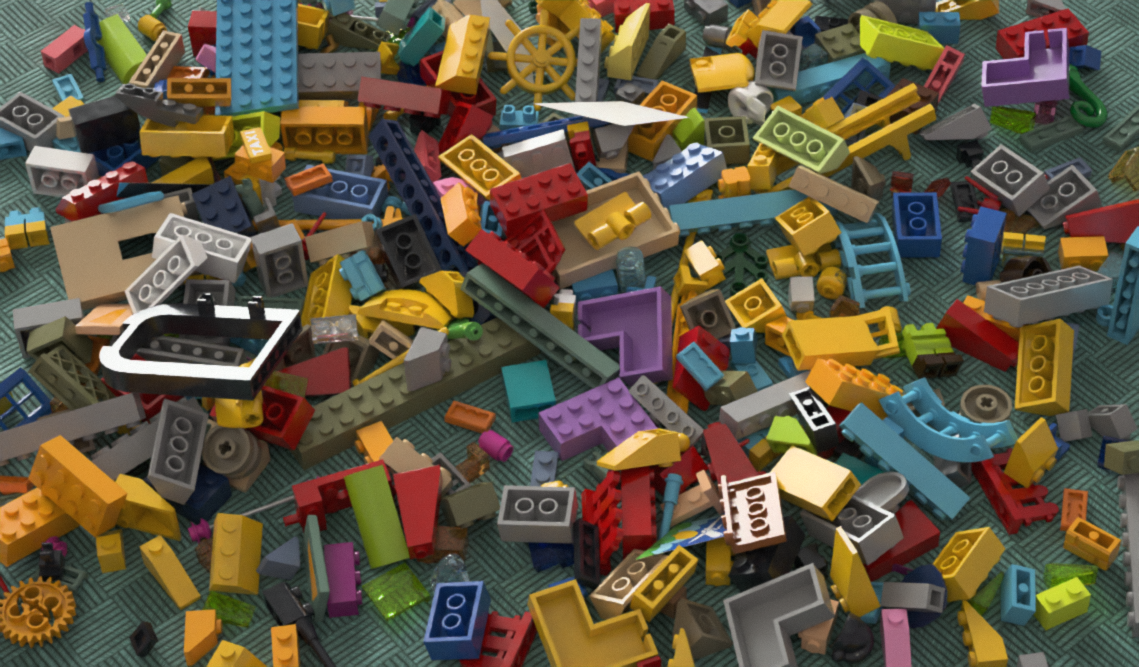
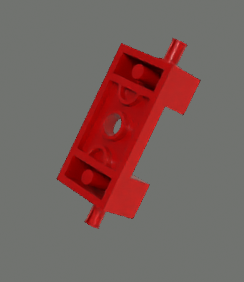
(322, 496)

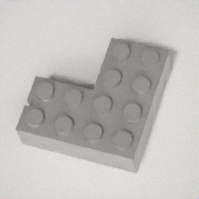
(772, 612)

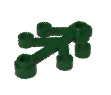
(741, 244)

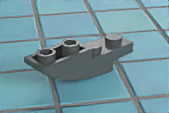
(152, 106)

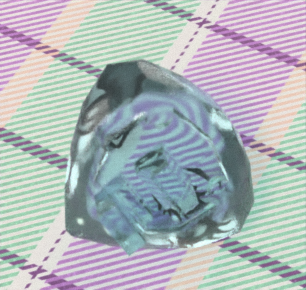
(448, 570)

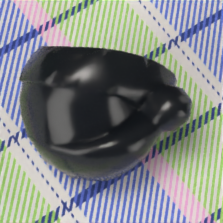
(853, 641)

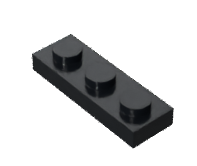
(586, 554)

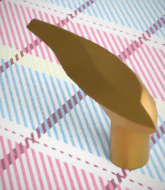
(332, 45)

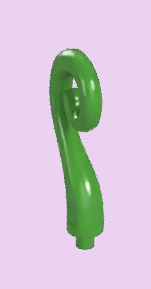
(463, 328)

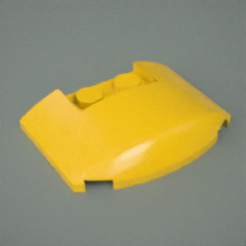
(721, 72)
(408, 307)

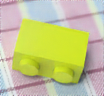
(1061, 603)

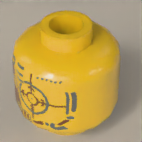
(832, 282)

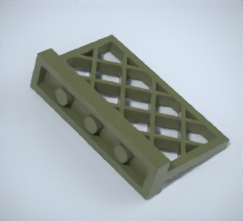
(66, 384)

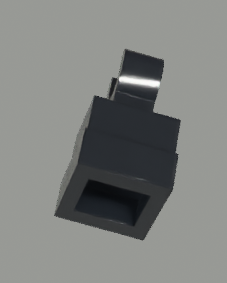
(970, 154)
(51, 563)

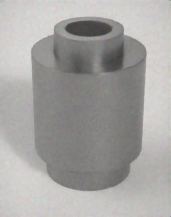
(716, 35)

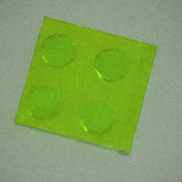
(396, 591)

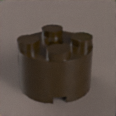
(1024, 267)

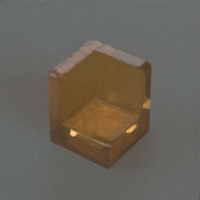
(844, 308)
(475, 464)

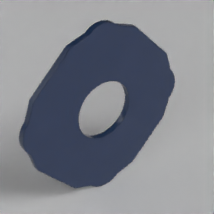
(927, 575)

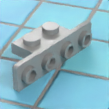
(664, 410)

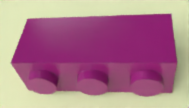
(343, 579)

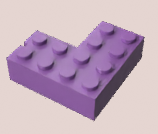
(1033, 78)
(638, 325)
(593, 418)

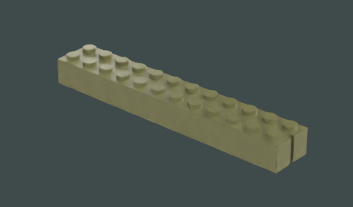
(389, 401)

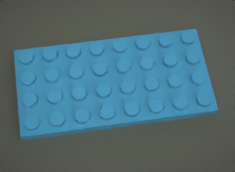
(259, 55)

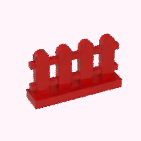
(1008, 501)
(601, 510)
(511, 649)

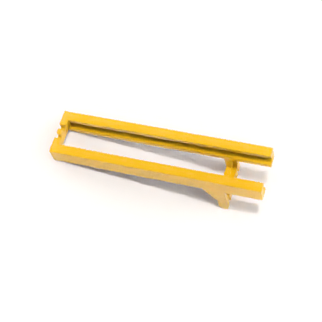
(890, 134)

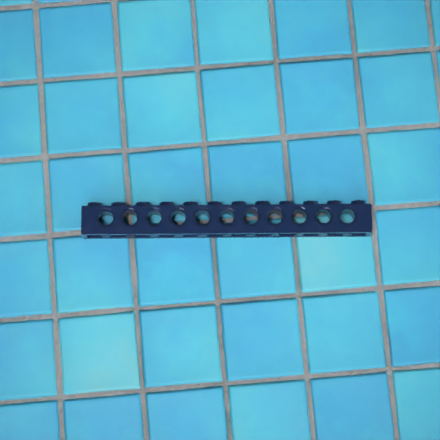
(424, 201)

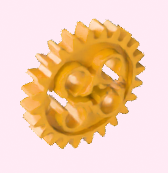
(37, 601)

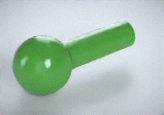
(160, 6)

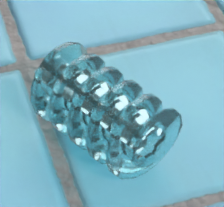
(630, 268)

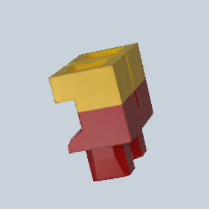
(738, 36)
(581, 144)

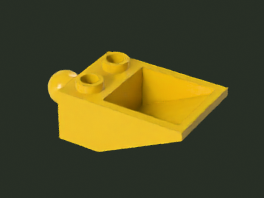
(647, 449)
(146, 509)

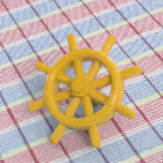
(539, 60)

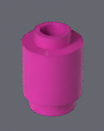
(495, 445)

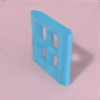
(131, 202)

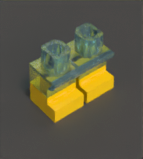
(1013, 244)

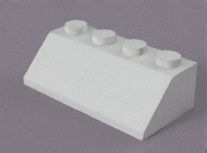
(224, 249)
(166, 273)

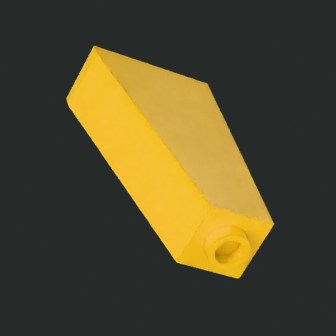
(194, 172)

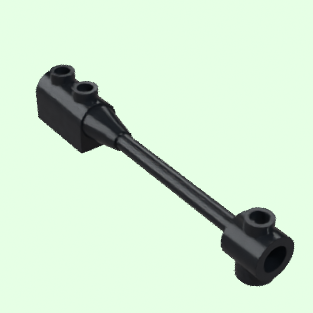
(287, 609)

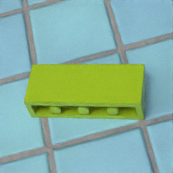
(120, 48)
(376, 516)

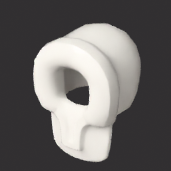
(751, 102)

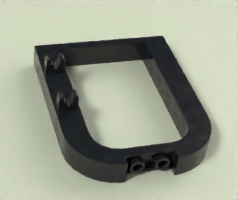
(200, 319)

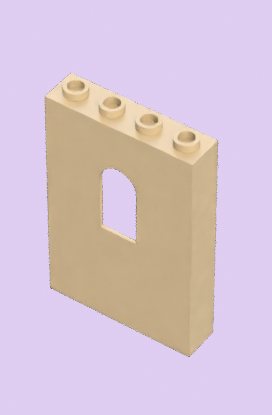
(653, 236)
(92, 256)

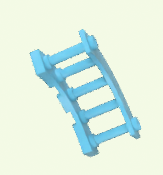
(849, 252)
(975, 439)

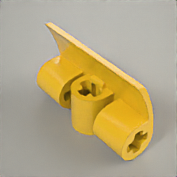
(612, 221)
(789, 262)
(239, 413)

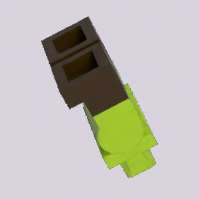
(930, 350)

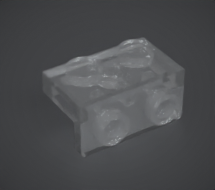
(334, 329)

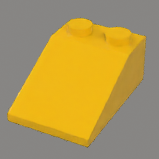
(850, 578)

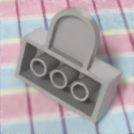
(866, 517)

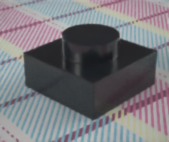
(143, 639)

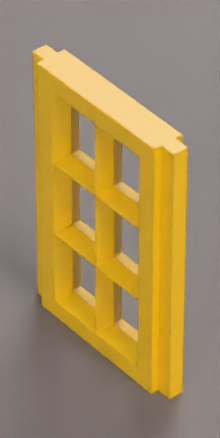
(883, 316)

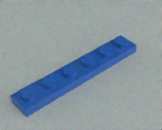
(516, 135)

